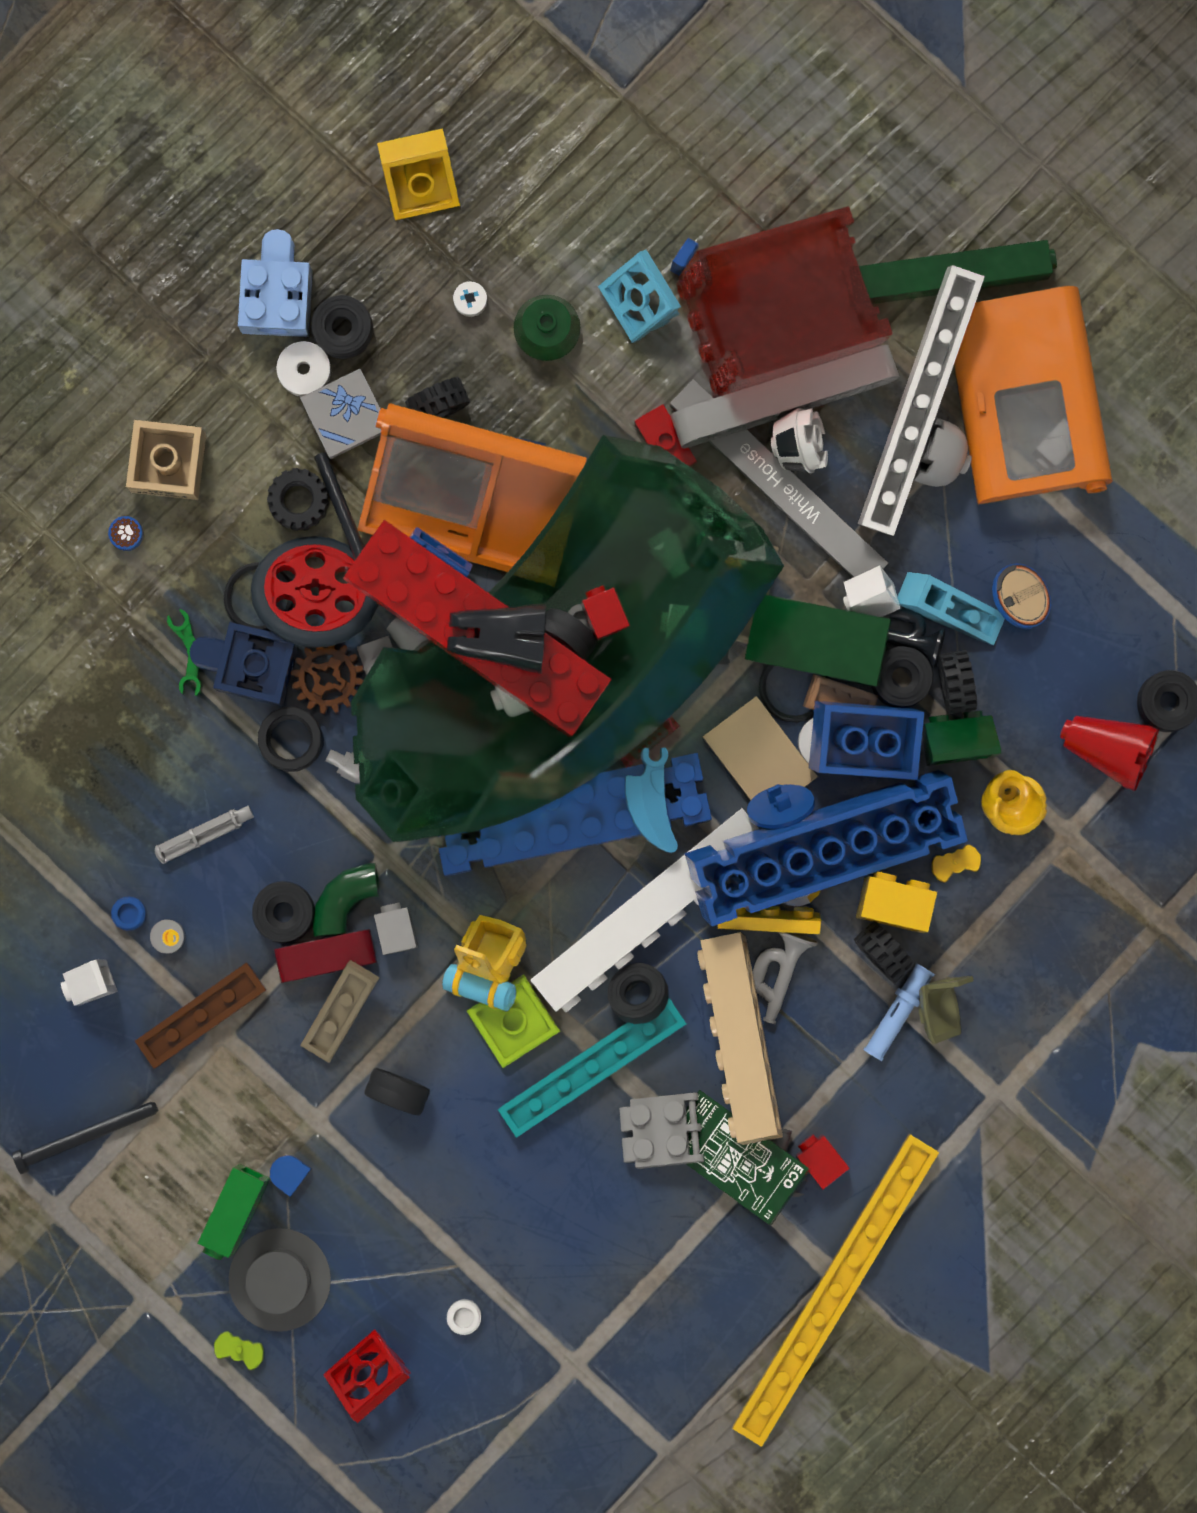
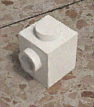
(871, 593)

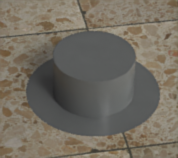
(279, 1279)

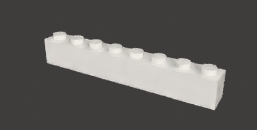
(921, 400)
(629, 925)

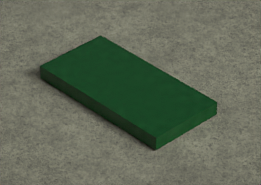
(818, 640)

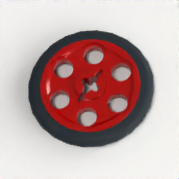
(292, 624)

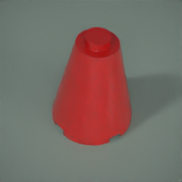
(1112, 747)

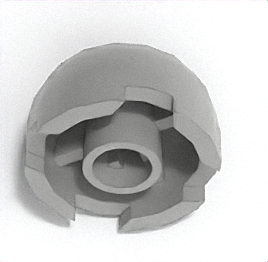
(943, 455)

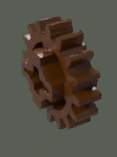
(319, 691)

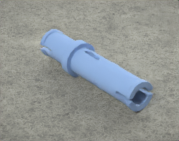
(898, 1012)

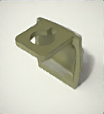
(940, 1008)

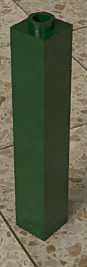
(925, 275)

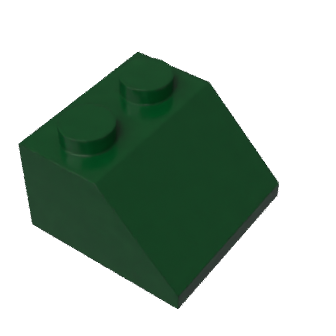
(960, 739)

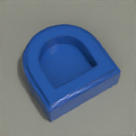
(684, 256)
(288, 1173)

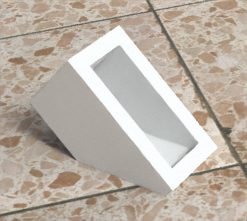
(88, 982)

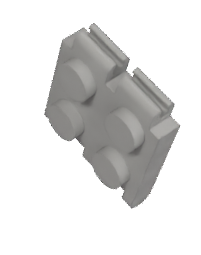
(660, 1131)

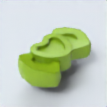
(228, 1345)

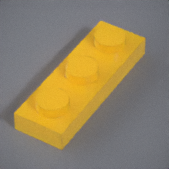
(773, 919)

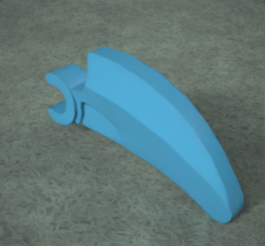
(647, 802)

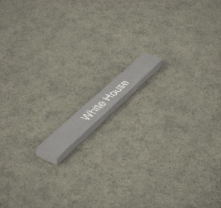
(789, 493)

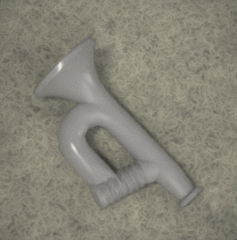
(794, 946)

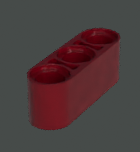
(324, 955)

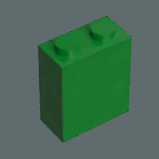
(233, 1212)

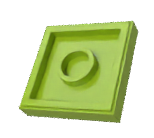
(518, 1029)

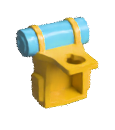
(486, 962)

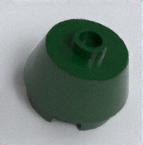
(547, 327)

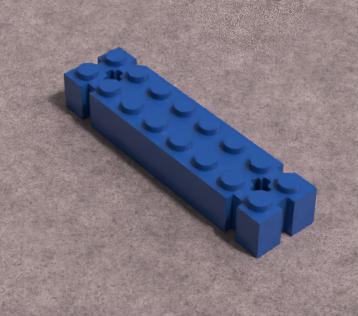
(580, 819)
(826, 847)

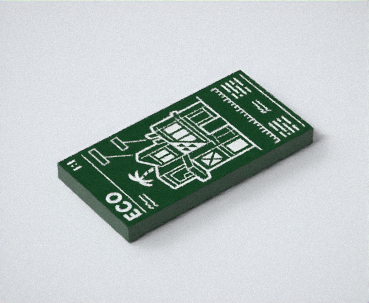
(753, 1174)

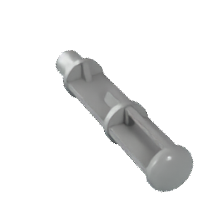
(202, 834)

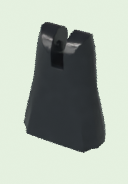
(502, 635)

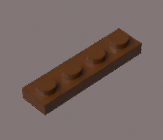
(200, 1015)

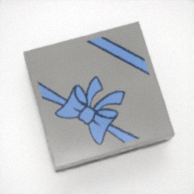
(343, 413)

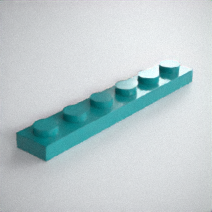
(588, 1070)

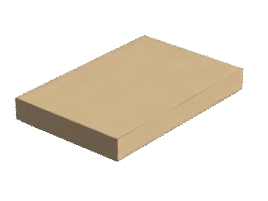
(757, 751)

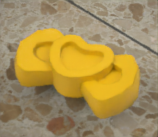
(956, 862)

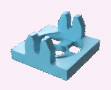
(611, 291)

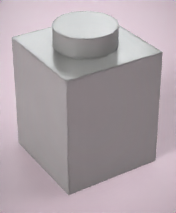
(395, 929)

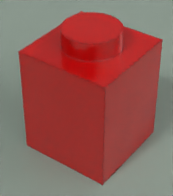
(604, 612)
(822, 1159)

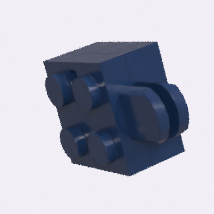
(247, 663)

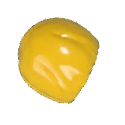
(1018, 814)

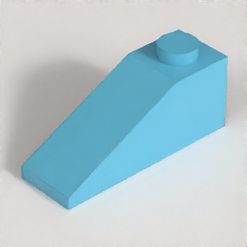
(950, 607)

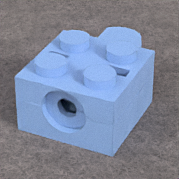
(272, 290)

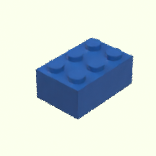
(866, 740)

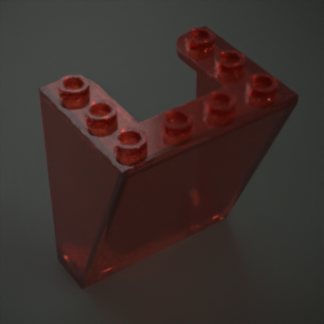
(779, 302)

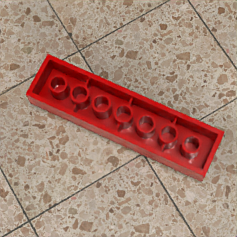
(425, 592)

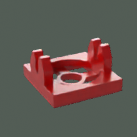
(338, 1373)

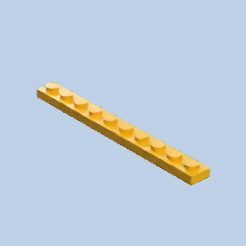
(835, 1290)

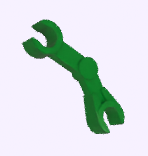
(186, 634)

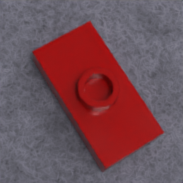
(659, 430)

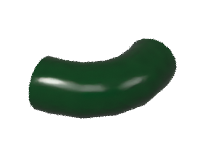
(341, 895)

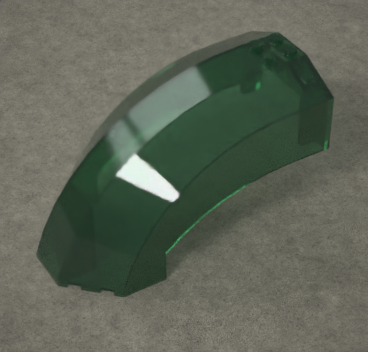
(688, 580)

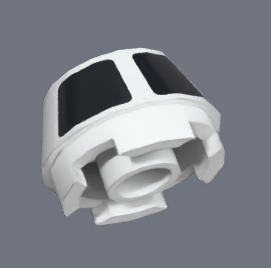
(799, 441)

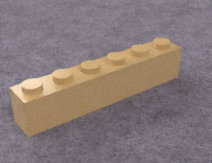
(741, 1039)

